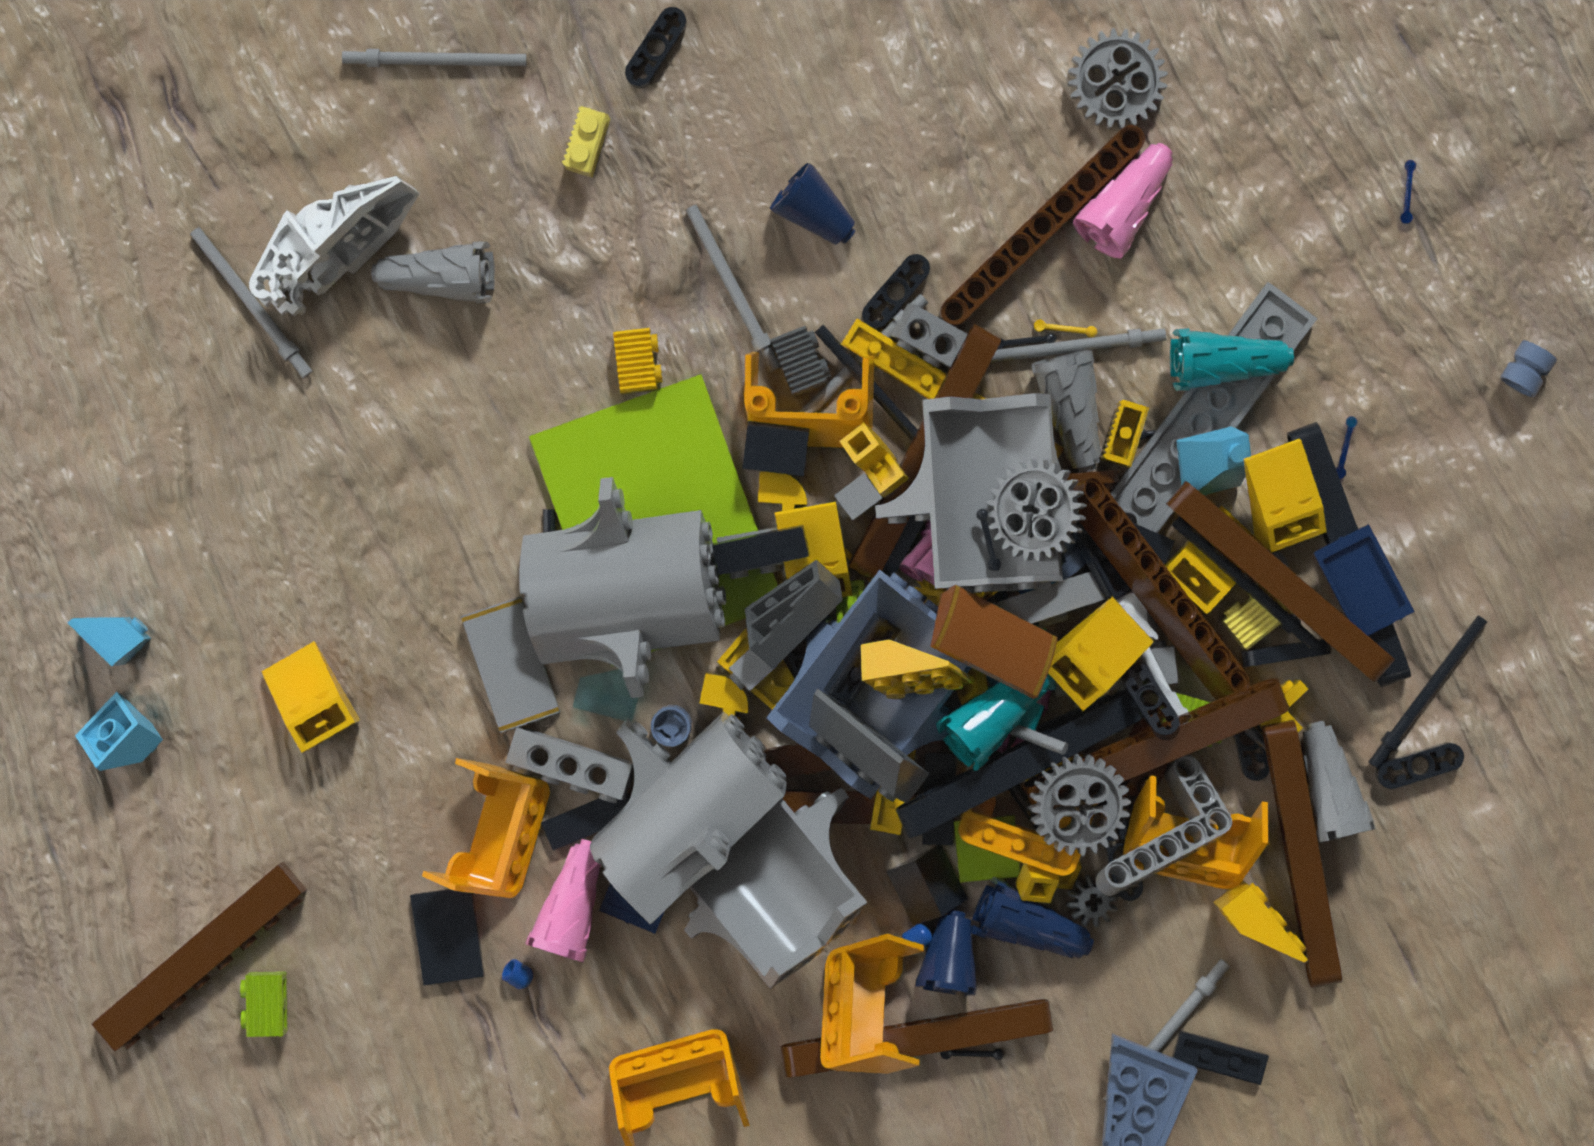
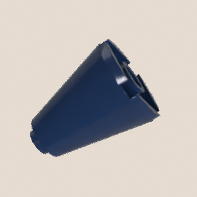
(814, 206)
(950, 957)

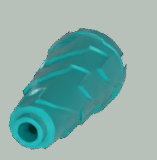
(1216, 359)
(985, 722)

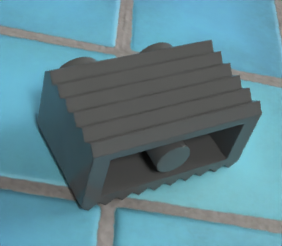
(800, 362)

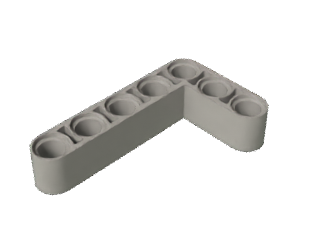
(1053, 601)
(1173, 840)

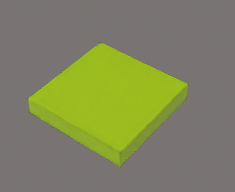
(980, 864)

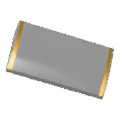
(509, 665)

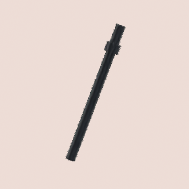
(856, 370)
(1289, 622)
(1391, 740)

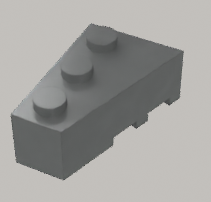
(791, 612)

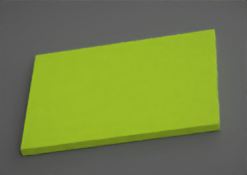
(665, 459)

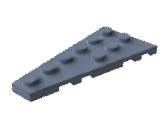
(1143, 1094)

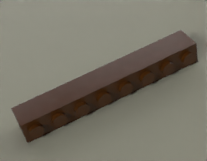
(199, 956)

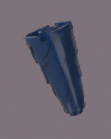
(1027, 923)

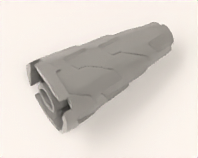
(451, 273)
(1073, 405)
(1332, 789)

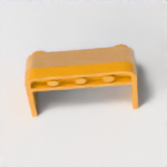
(826, 429)
(503, 833)
(1015, 842)
(1216, 865)
(856, 1002)
(672, 1074)

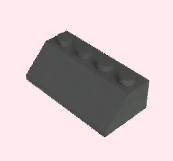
(866, 748)

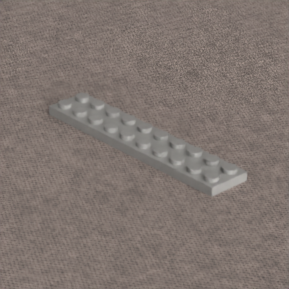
(1156, 470)

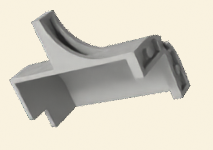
(963, 455)
(621, 587)
(684, 811)
(779, 891)

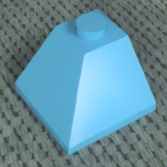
(1214, 459)
(112, 637)
(118, 735)

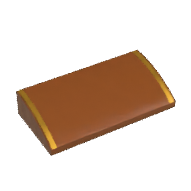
(993, 641)

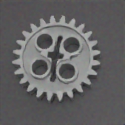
(1101, 57)
(1010, 505)
(1080, 777)

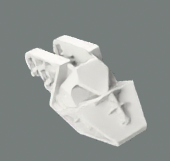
(329, 240)

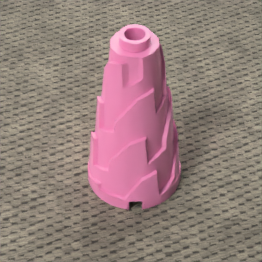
(1124, 202)
(567, 912)

